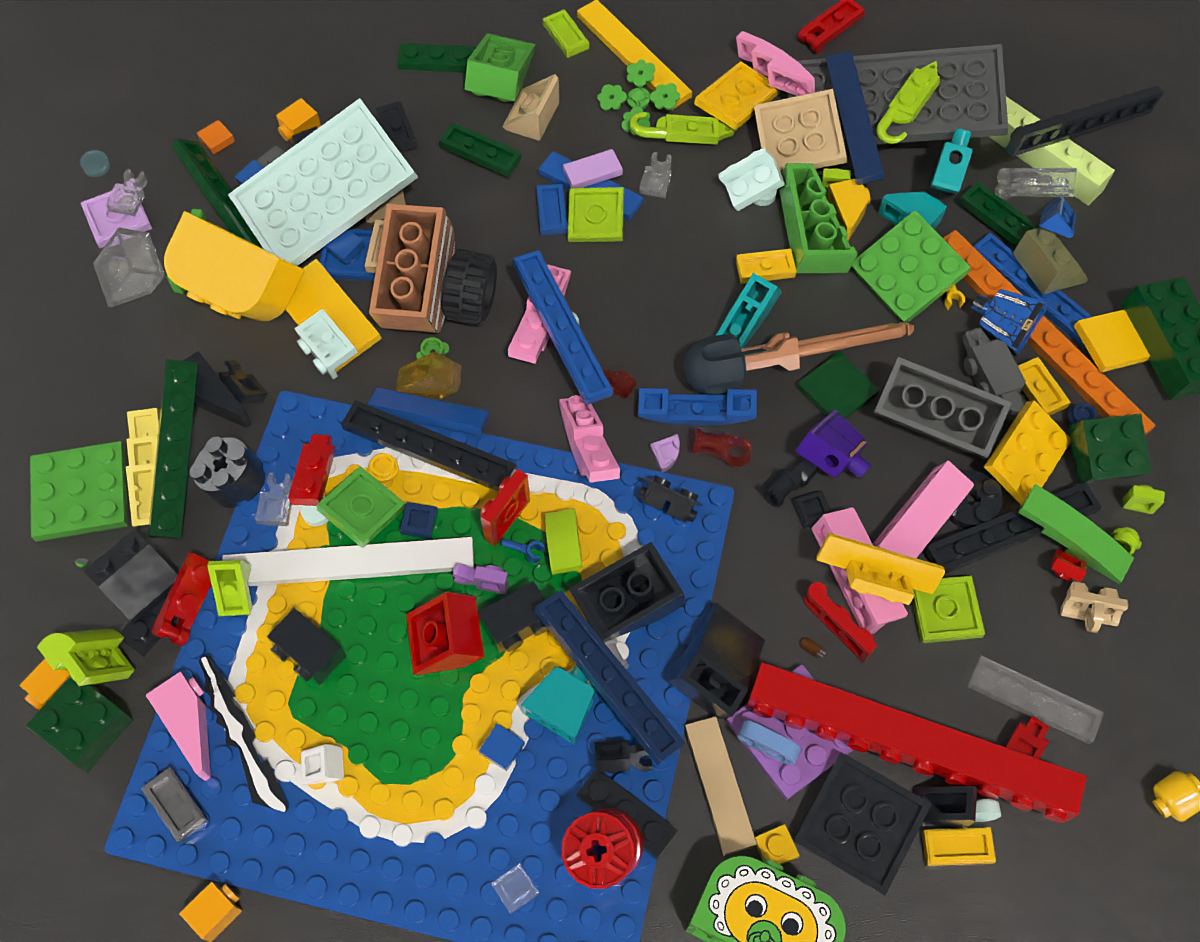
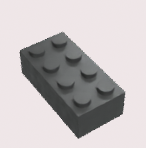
(942, 408)

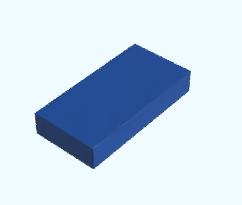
(551, 209)

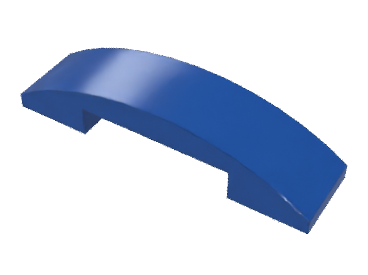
(697, 409)

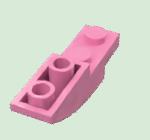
(531, 333)
(587, 440)

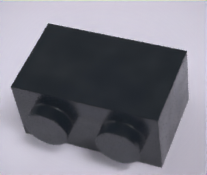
(513, 618)
(306, 647)

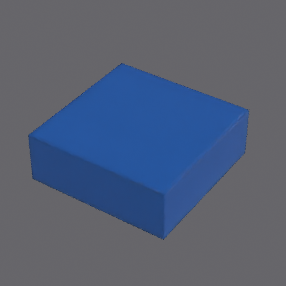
(501, 747)

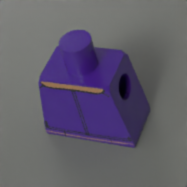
(835, 446)

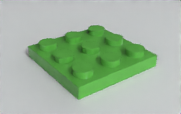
(910, 267)
(78, 491)

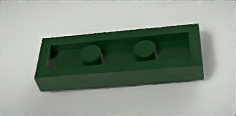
(434, 57)
(480, 149)
(996, 213)

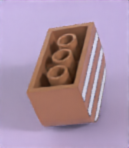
(412, 268)

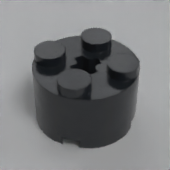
(228, 471)

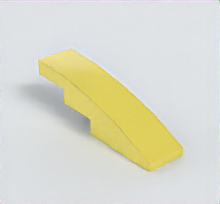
(141, 454)

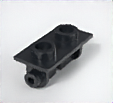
(681, 503)

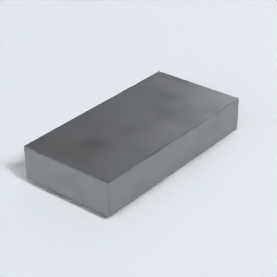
(174, 805)

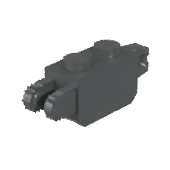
(994, 369)

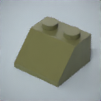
(1048, 261)

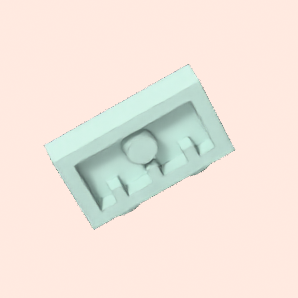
(752, 178)
(326, 342)

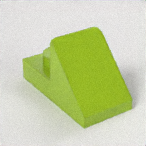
(231, 587)

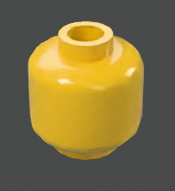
(1177, 796)

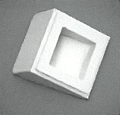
(322, 764)

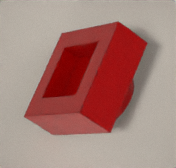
(1068, 566)

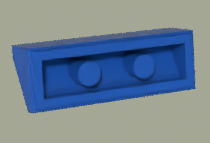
(1059, 217)

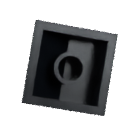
(132, 575)

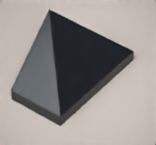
(951, 805)

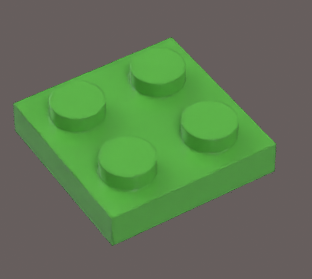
(361, 506)

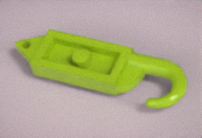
(909, 101)
(683, 129)

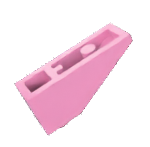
(185, 717)

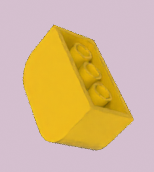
(229, 271)

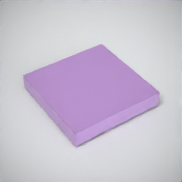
(105, 223)

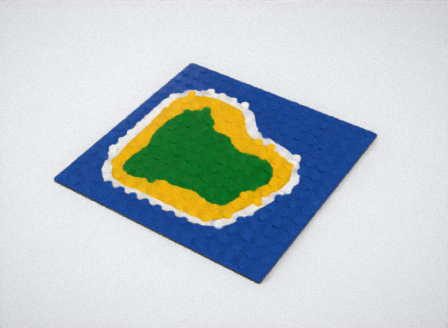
(419, 810)

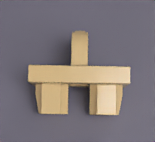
(1105, 608)

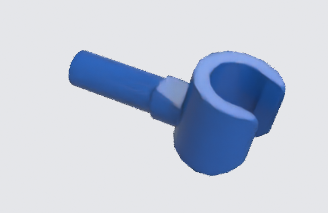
(525, 549)

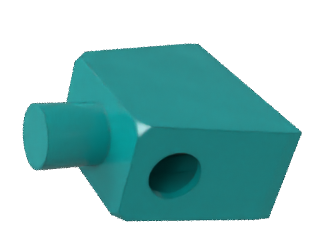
(949, 176)
(561, 703)

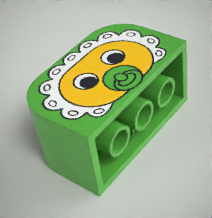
(762, 904)

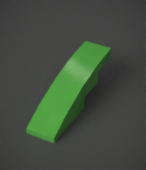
(1077, 534)

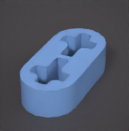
(769, 743)

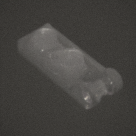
(1036, 182)

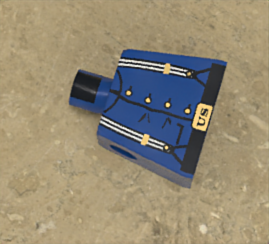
(1009, 317)

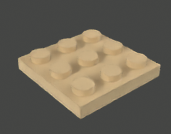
(802, 130)

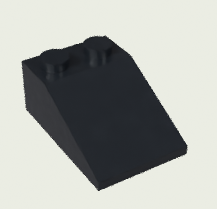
(628, 594)

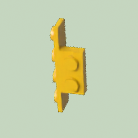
(880, 570)

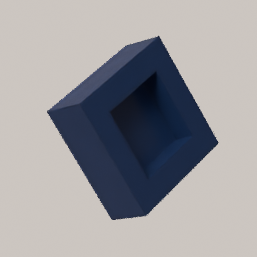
(419, 520)

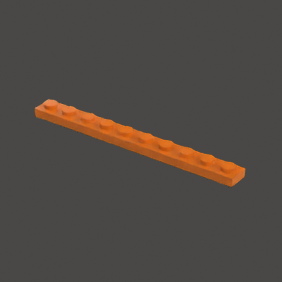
(1050, 342)

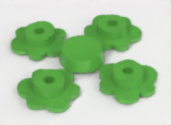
(638, 98)

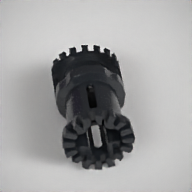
(788, 481)

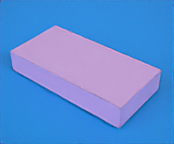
(593, 169)

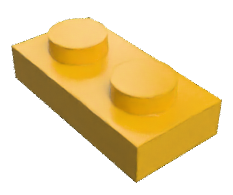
(767, 264)
(1042, 387)

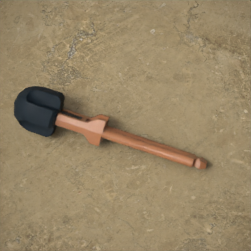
(721, 364)

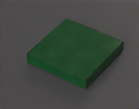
(838, 386)

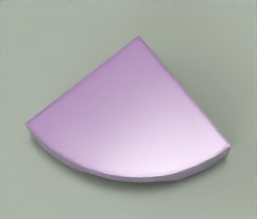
(666, 452)

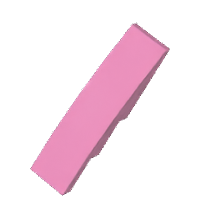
(773, 62)

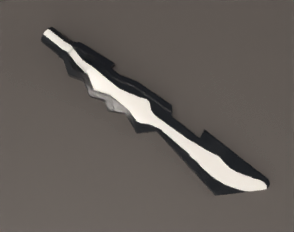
(239, 734)

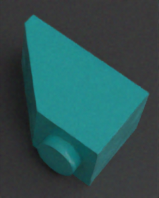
(899, 205)

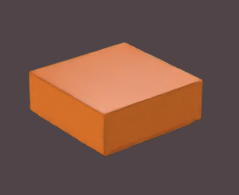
(215, 137)

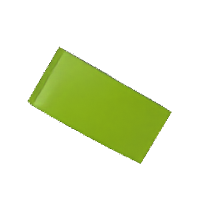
(563, 541)

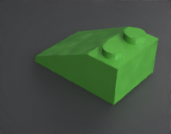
(498, 67)

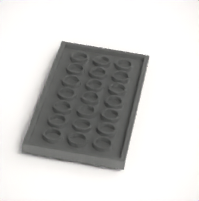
(967, 98)

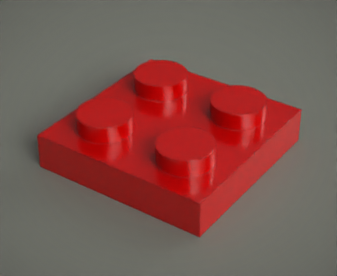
(502, 512)

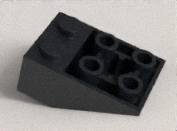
(718, 663)

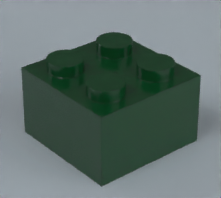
(1110, 448)
(79, 723)

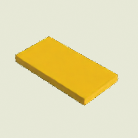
(320, 291)

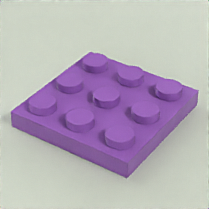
(814, 760)

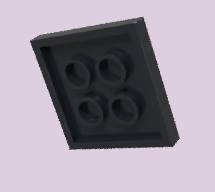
(862, 823)

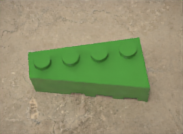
(811, 223)

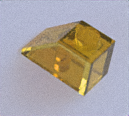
(430, 377)

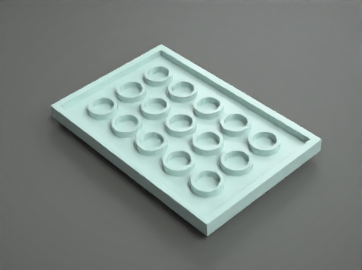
(323, 185)

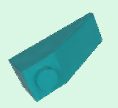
(750, 309)

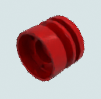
(611, 829)

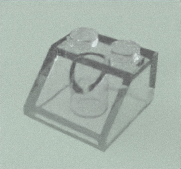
(128, 267)

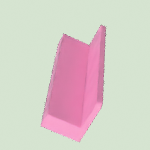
(925, 511)
(868, 609)

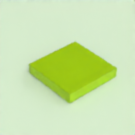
(596, 214)
(949, 612)

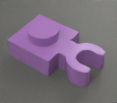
(488, 578)

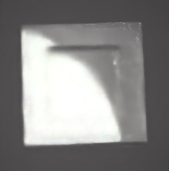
(515, 888)

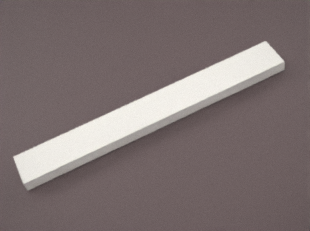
(357, 562)

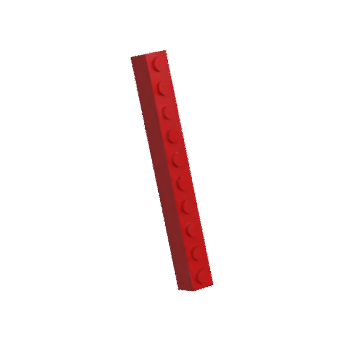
(917, 742)

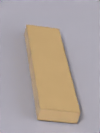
(720, 786)

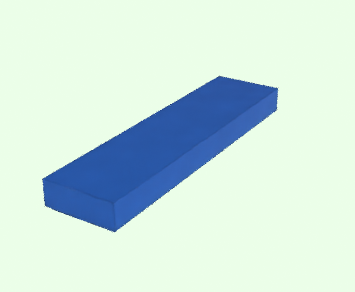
(553, 170)
(430, 411)

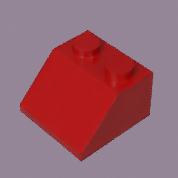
(445, 634)

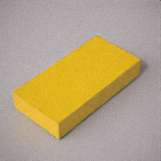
(958, 846)

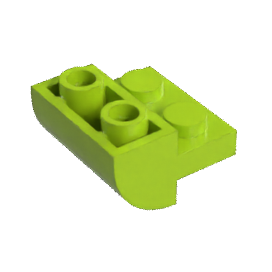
(87, 655)

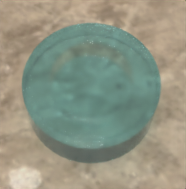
(95, 163)

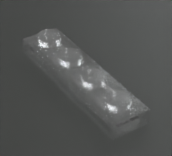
(1035, 699)

